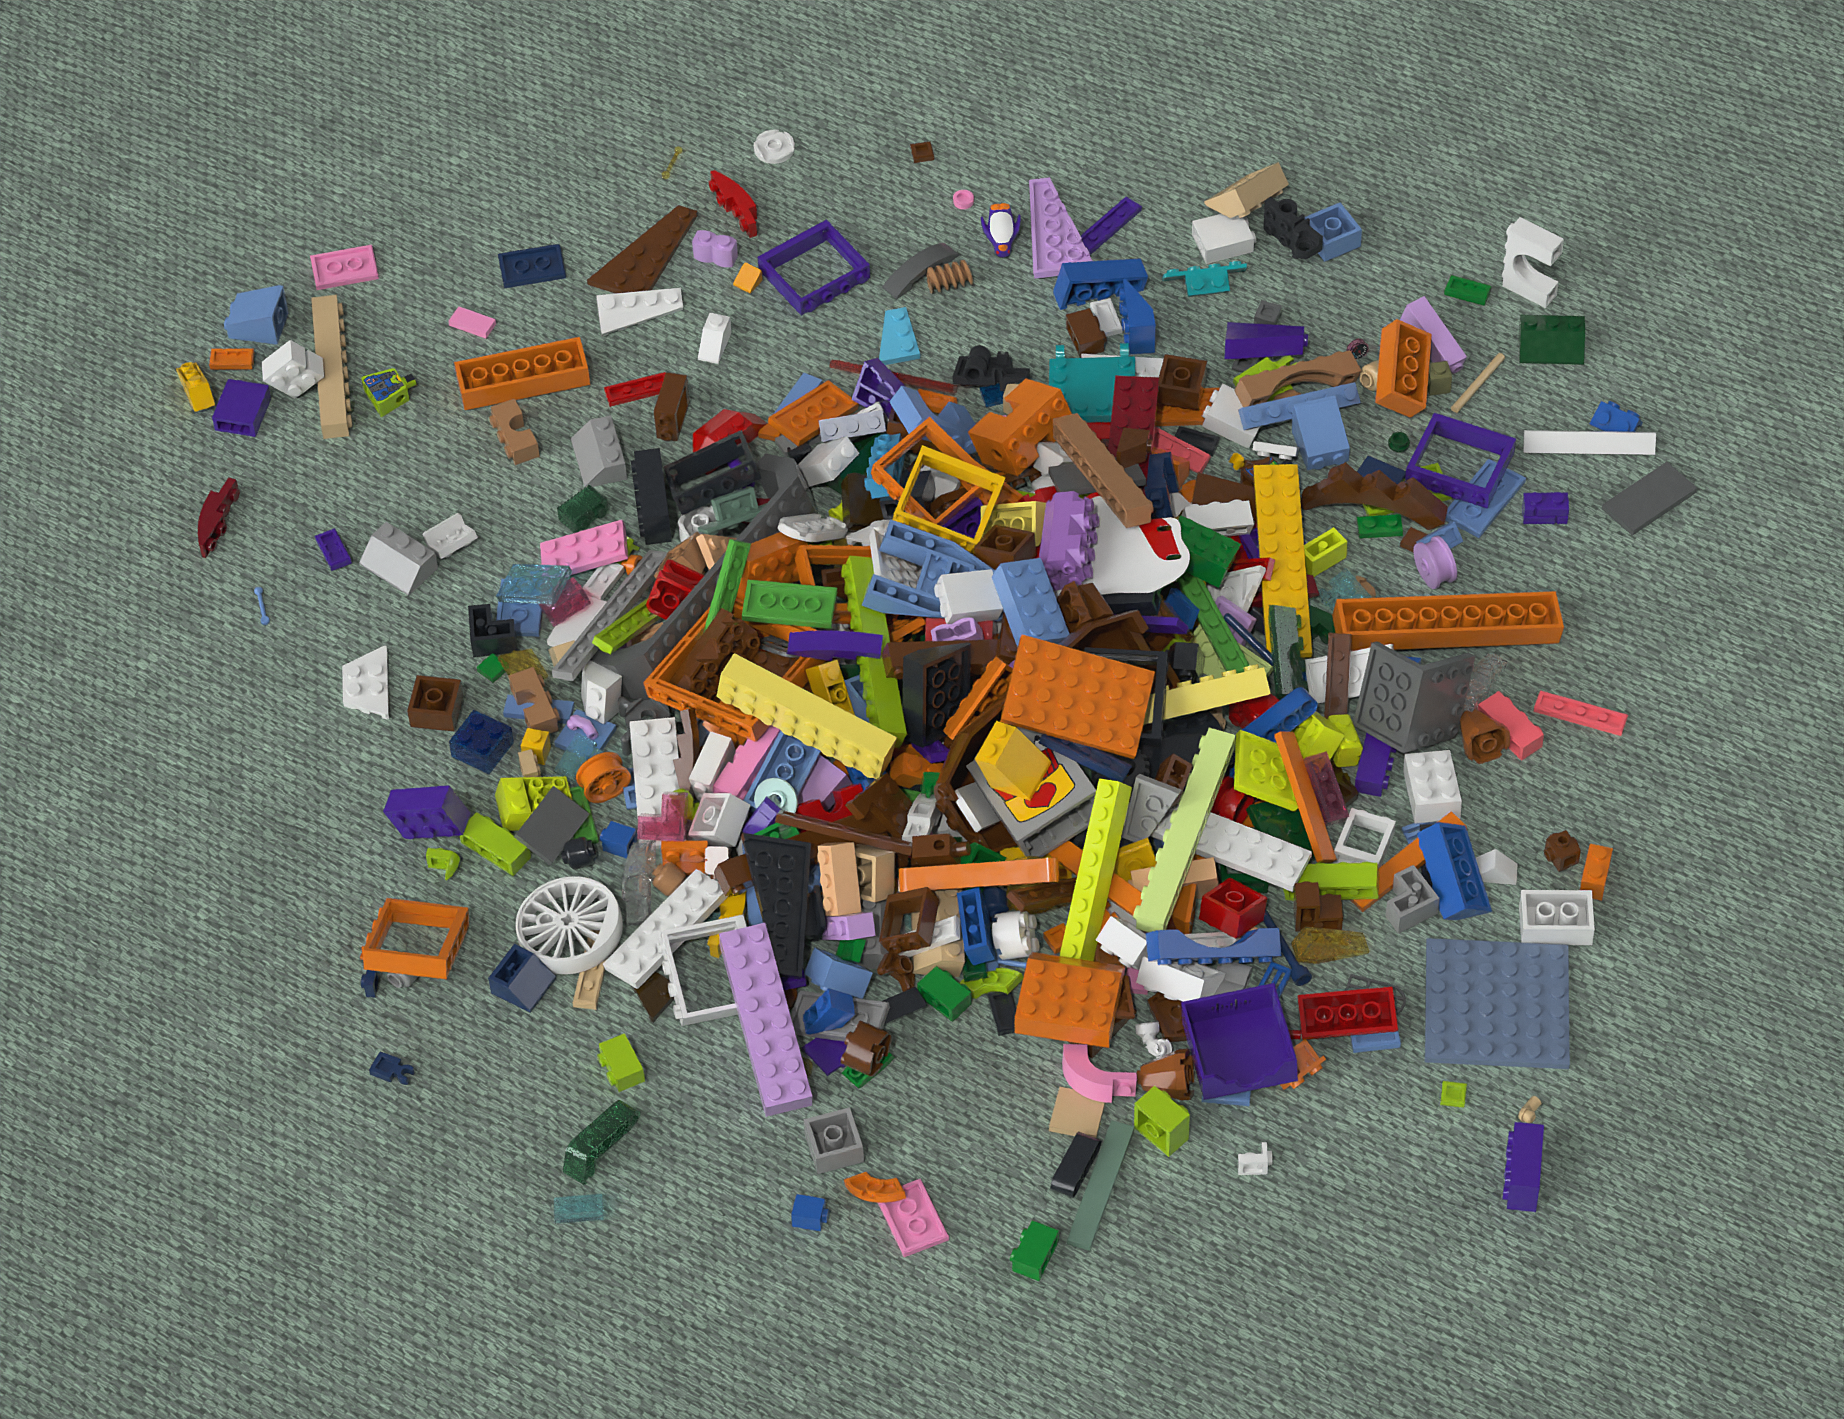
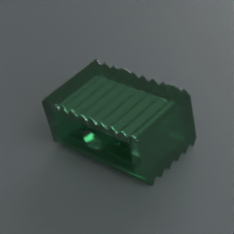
(582, 509)

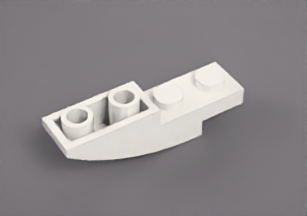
(921, 817)

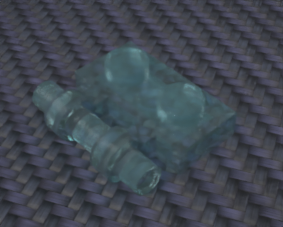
(1344, 586)

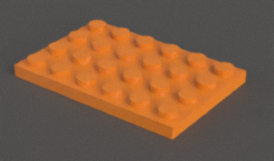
(1077, 696)

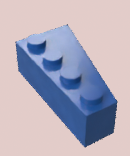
(1096, 279)

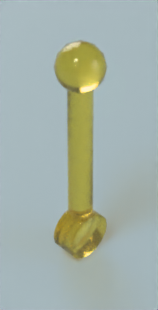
(678, 150)

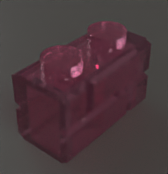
(569, 602)

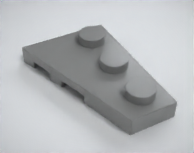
(1147, 807)

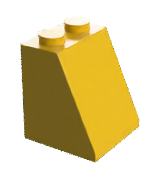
(1011, 761)

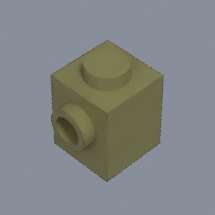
(1439, 378)

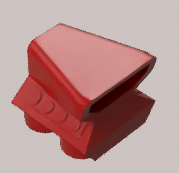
(671, 588)

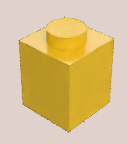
(539, 743)

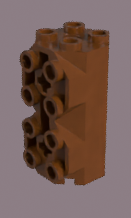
(712, 652)

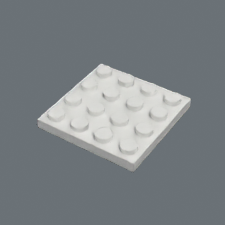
(891, 566)

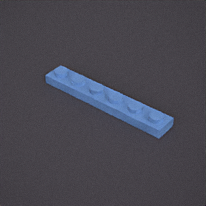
(1282, 409)

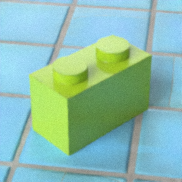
(621, 1063)

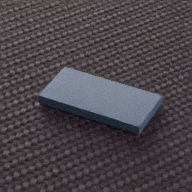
(1475, 518)

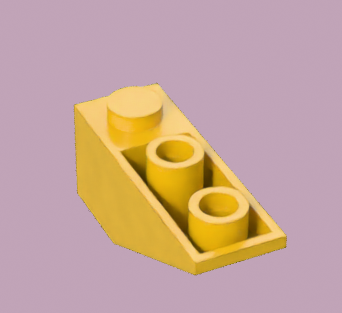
(195, 386)
(829, 684)

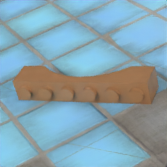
(1332, 370)

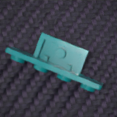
(1206, 280)

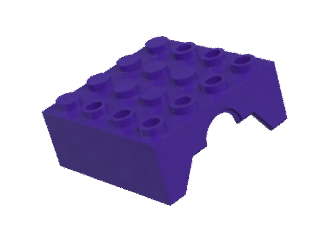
(1239, 1045)

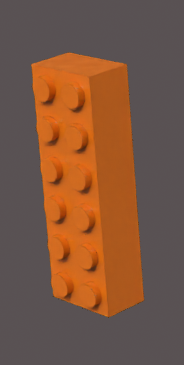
(522, 373)

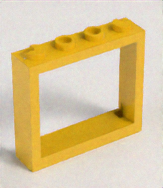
(958, 469)

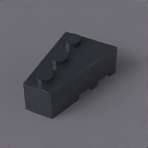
(1186, 661)

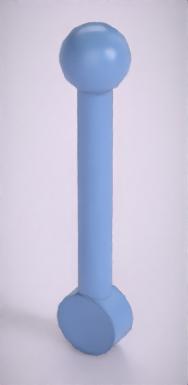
(265, 619)

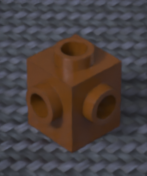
(1562, 850)

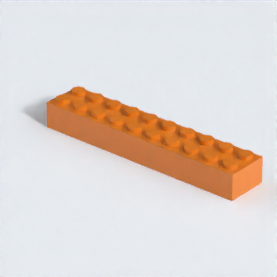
(1451, 620)

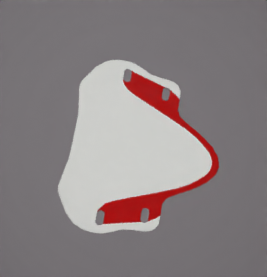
(1133, 556)

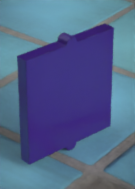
(826, 1054)

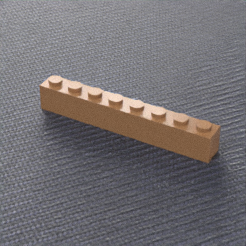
(1102, 470)

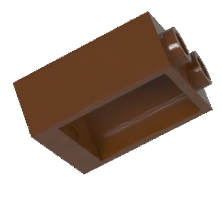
(671, 406)
(903, 903)

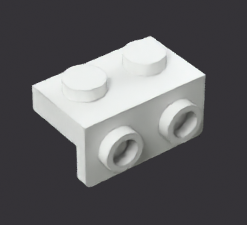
(449, 536)

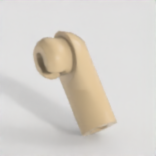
(1527, 1112)

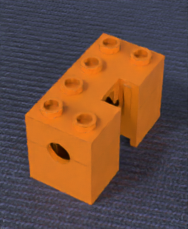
(1011, 440)

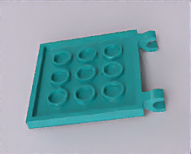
(1090, 381)

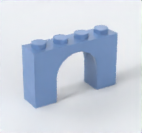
(952, 419)

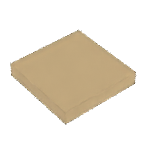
(1076, 1113)

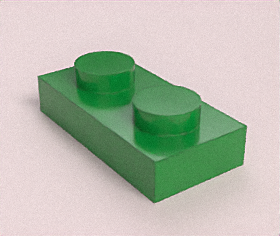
(1379, 526)

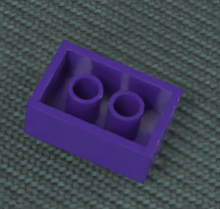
(427, 812)
(1523, 1166)

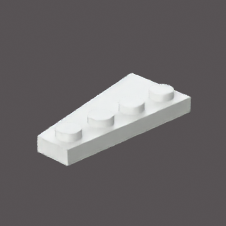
(633, 308)

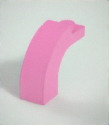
(1092, 1081)

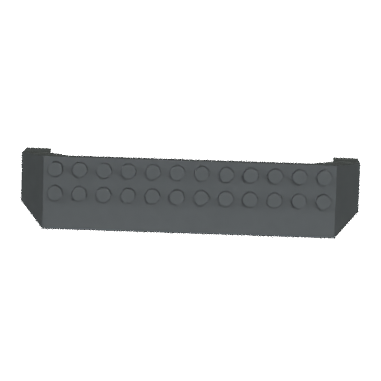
(789, 497)

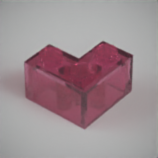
(670, 824)

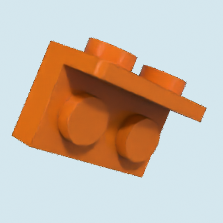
(685, 855)

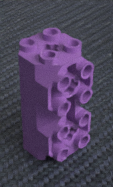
(1067, 537)

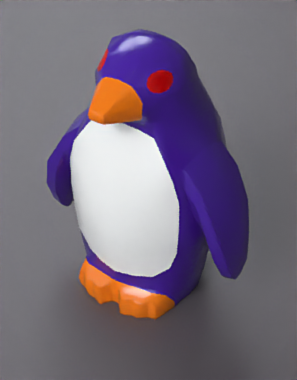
(1001, 228)

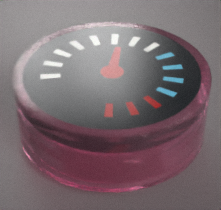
(1358, 348)

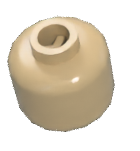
(1369, 375)

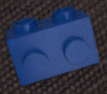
(1610, 418)

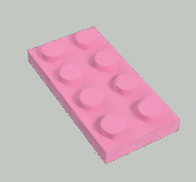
(587, 548)

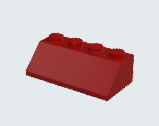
(1347, 1013)

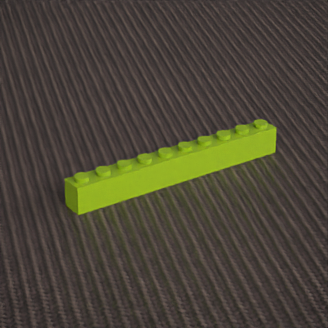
(880, 693)

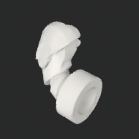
(1148, 1033)

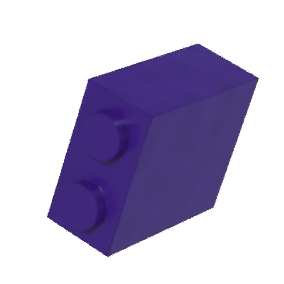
(241, 407)

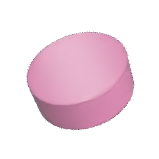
(963, 199)

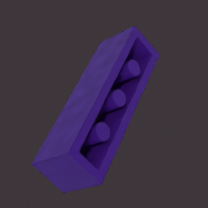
(1373, 767)

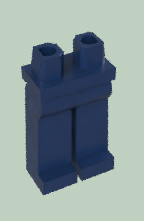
(1161, 484)

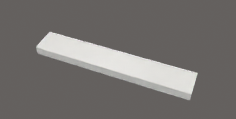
(1589, 442)

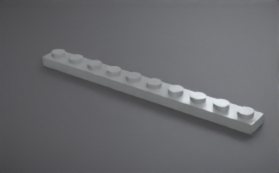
(617, 606)

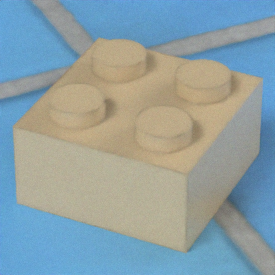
(529, 764)

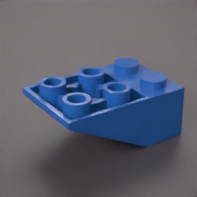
(1137, 320)

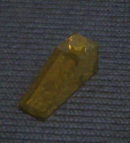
(1327, 945)

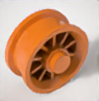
(603, 777)

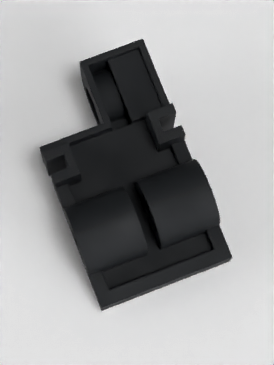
(1290, 230)
(985, 370)

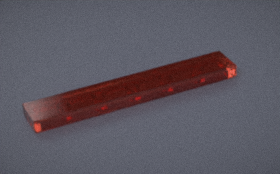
(904, 378)

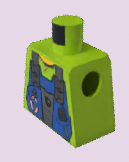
(387, 389)

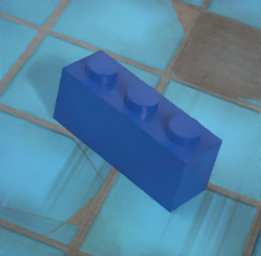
(975, 926)

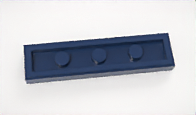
(1089, 757)

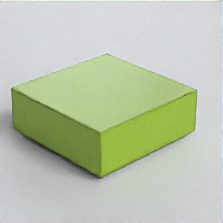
(1453, 1094)

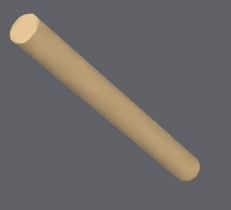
(1478, 382)

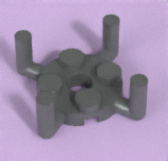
(636, 711)

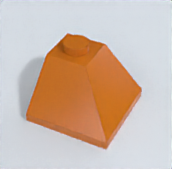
(1185, 909)

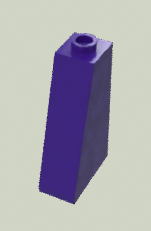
(1263, 340)

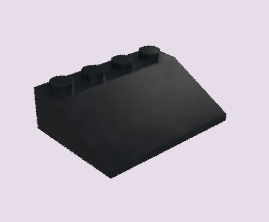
(933, 689)
(1181, 739)

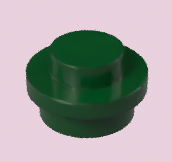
(1399, 442)

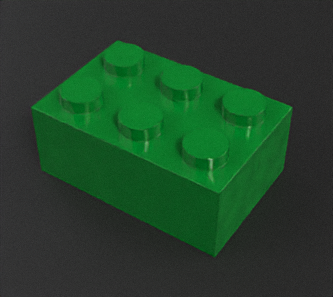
(1209, 551)

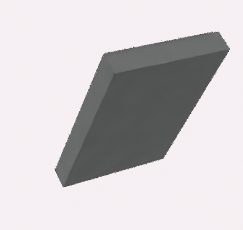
(551, 825)

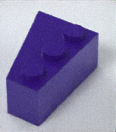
(876, 385)

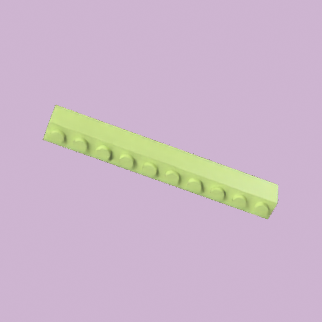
(1185, 832)

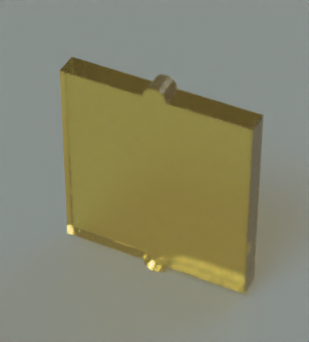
(520, 661)

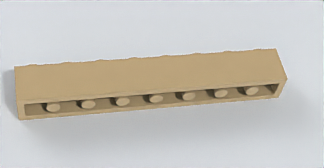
(332, 387)

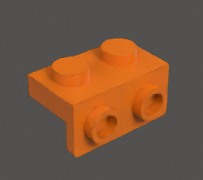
(1306, 1062)

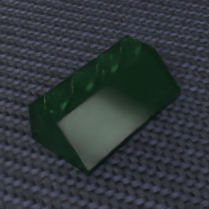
(1286, 650)

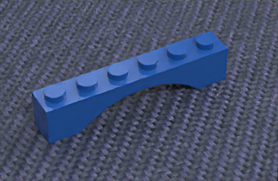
(1173, 945)

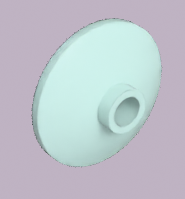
(773, 787)

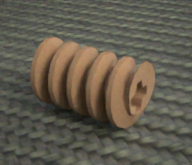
(948, 275)

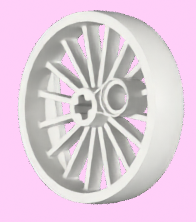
(571, 923)

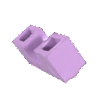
(849, 926)

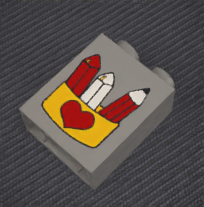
(1056, 810)

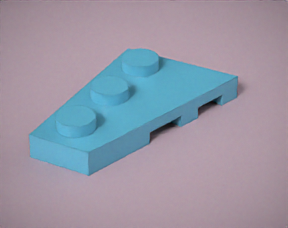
(898, 338)

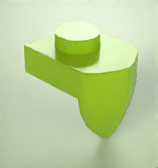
(443, 859)

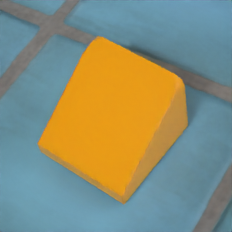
(748, 278)

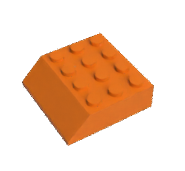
(1069, 999)

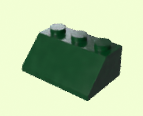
(1552, 339)
(858, 464)

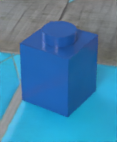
(618, 839)
(809, 1212)

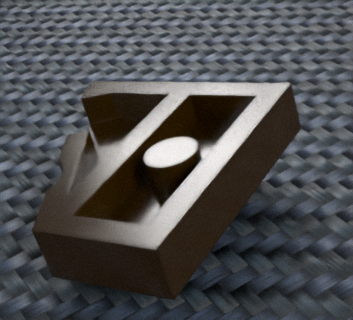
(654, 995)

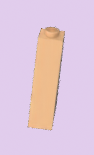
(1201, 872)

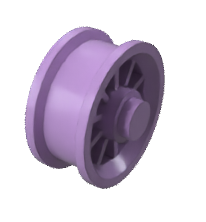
(1435, 562)

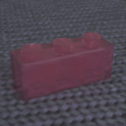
(1326, 788)

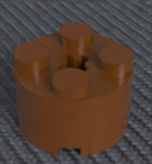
(866, 1048)

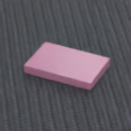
(344, 267)
(914, 1220)

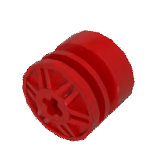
(1230, 802)

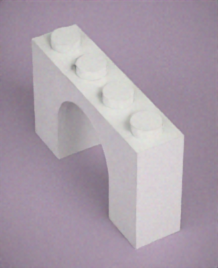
(1518, 274)

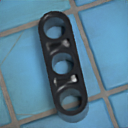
(1075, 1164)

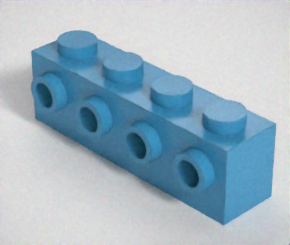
(881, 446)

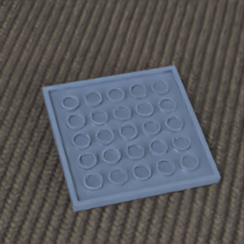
(1497, 1003)

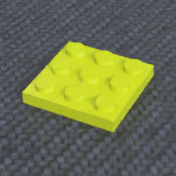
(1262, 771)

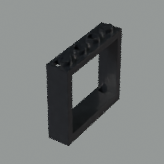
(706, 460)
(1143, 657)

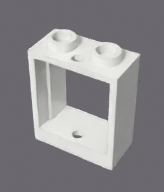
(1369, 821)

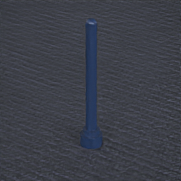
(1249, 638)
(1299, 973)

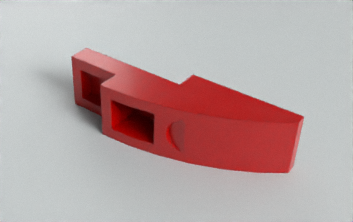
(735, 199)

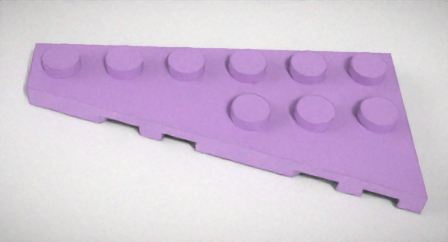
(1053, 231)

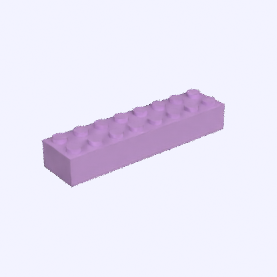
(765, 1019)

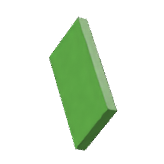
(789, 604)

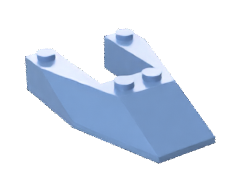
(936, 557)

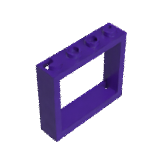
(802, 243)
(1469, 435)

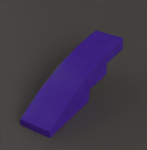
(831, 644)

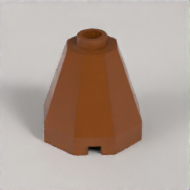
(1483, 736)
(1169, 1073)

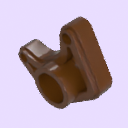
(899, 968)

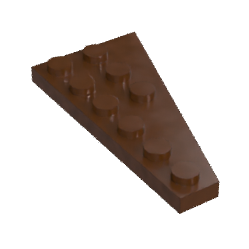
(646, 258)

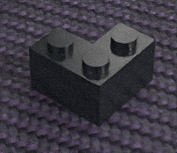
(490, 635)

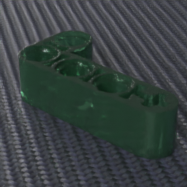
(597, 1139)

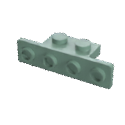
(731, 510)

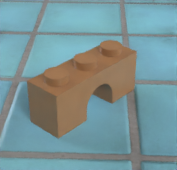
(520, 445)
(528, 688)

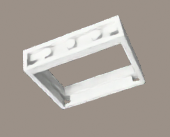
(669, 968)

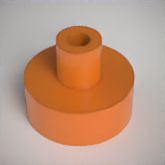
(631, 563)

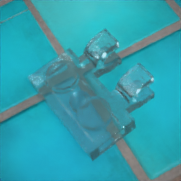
(576, 754)

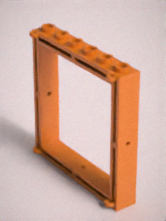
(661, 690)

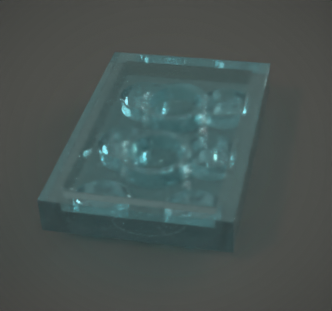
(534, 583)

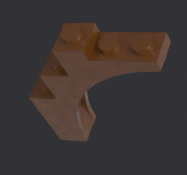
(1377, 489)

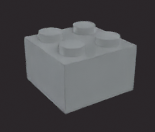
(833, 1140)

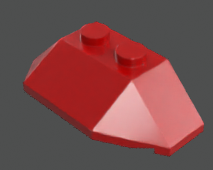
(725, 424)

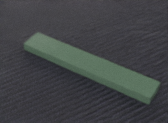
(1100, 1185)

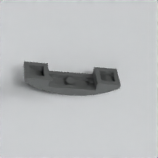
(916, 267)
(1266, 314)

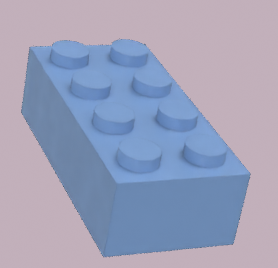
(1029, 601)

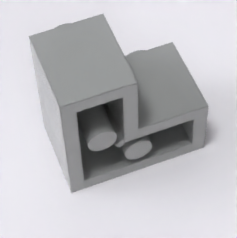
(1413, 902)

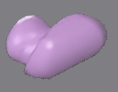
(577, 721)

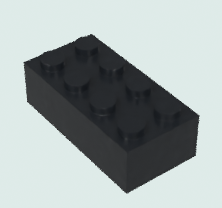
(651, 496)

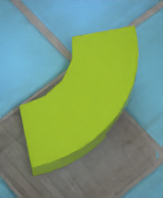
(998, 980)

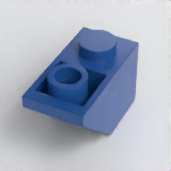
(829, 1012)

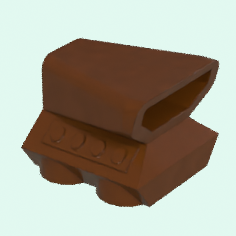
(1082, 605)

